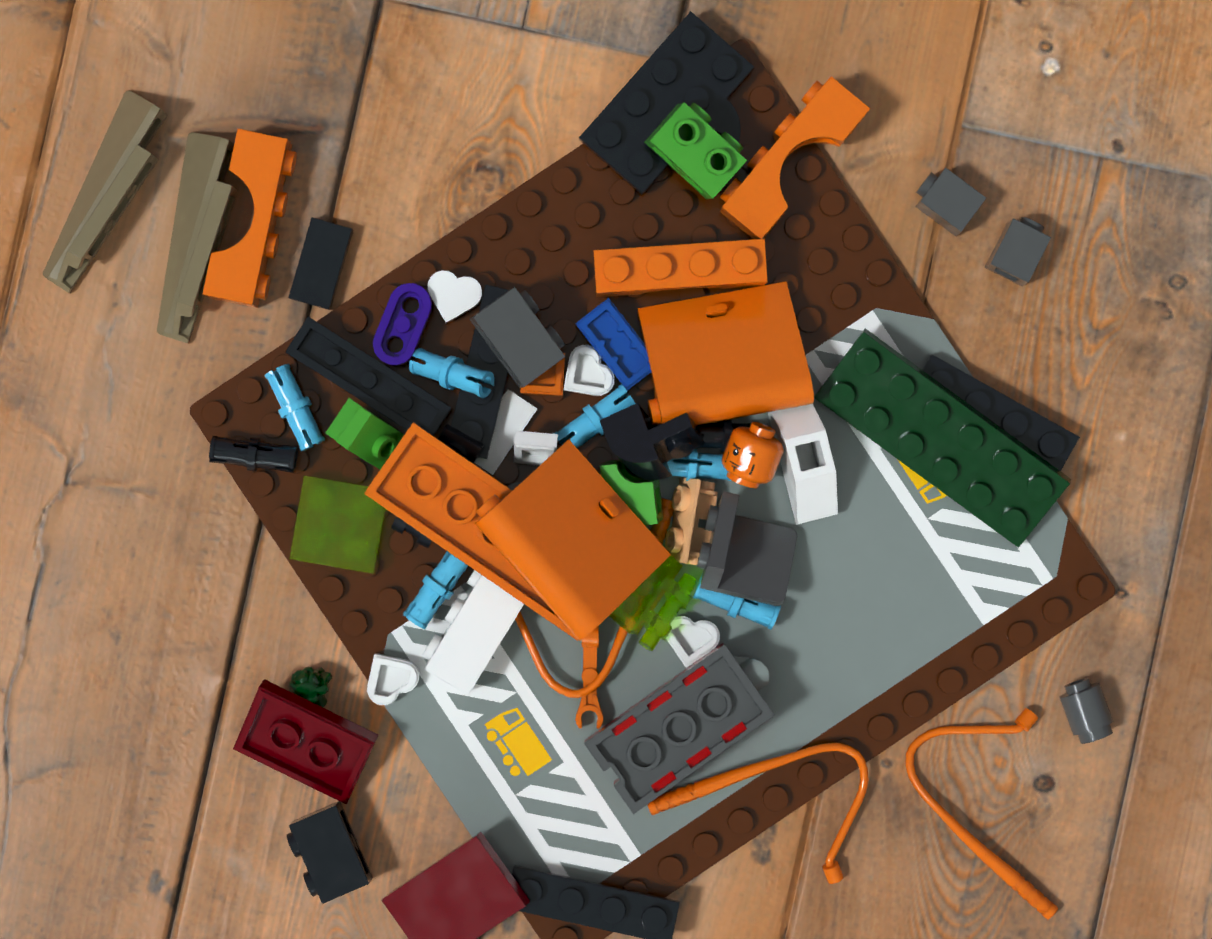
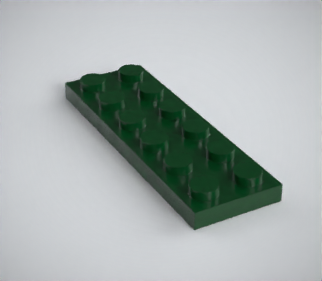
(942, 438)

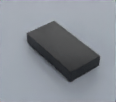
(320, 263)

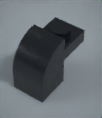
(646, 447)

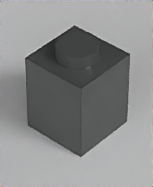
(949, 200)
(1018, 250)

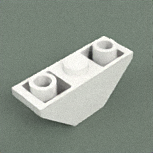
(806, 462)

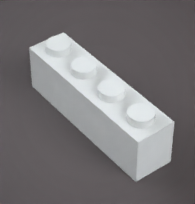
(473, 634)

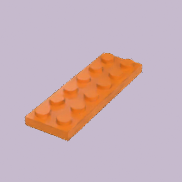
(439, 497)

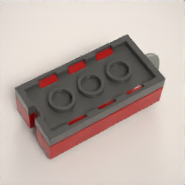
(682, 725)

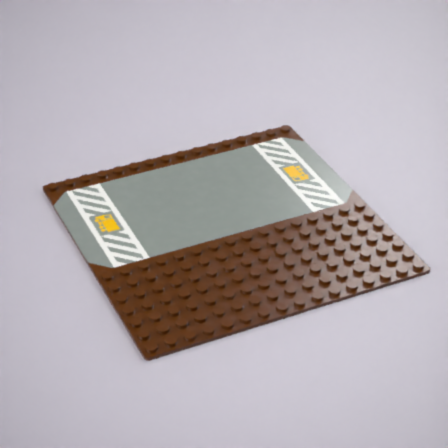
(884, 603)

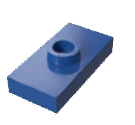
(616, 343)

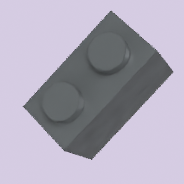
(518, 336)

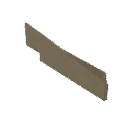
(107, 190)
(197, 231)

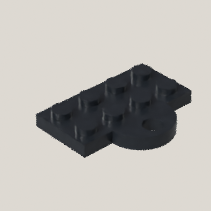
(685, 68)

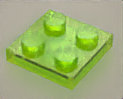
(337, 525)

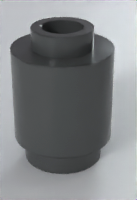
(1086, 710)

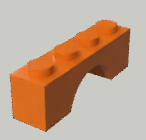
(827, 119)
(680, 267)
(239, 271)

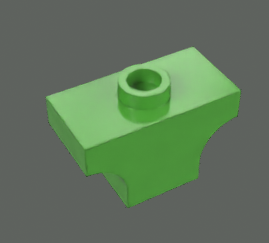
(364, 433)
(639, 494)

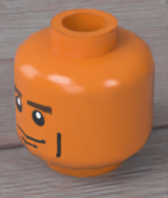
(752, 455)

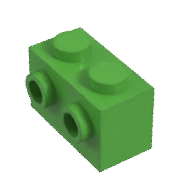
(697, 149)

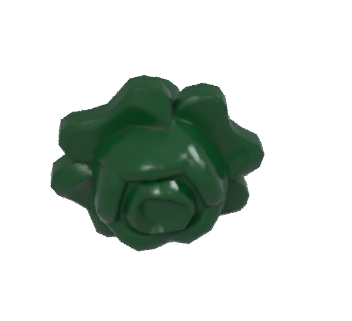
(311, 684)

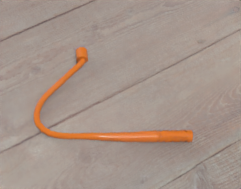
(659, 531)
(714, 783)
(999, 866)

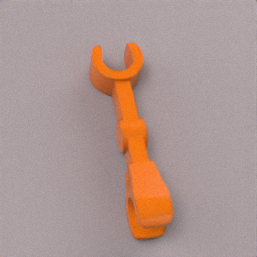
(589, 673)

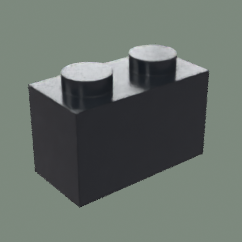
(329, 853)

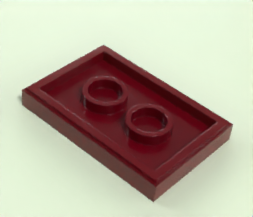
(305, 741)
(457, 895)

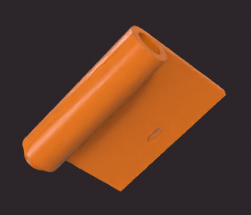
(726, 355)
(572, 539)

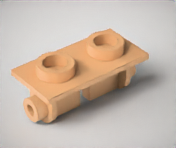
(691, 502)

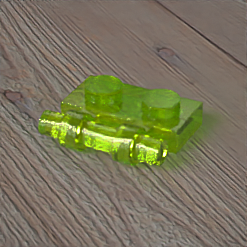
(640, 605)

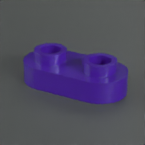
(401, 324)

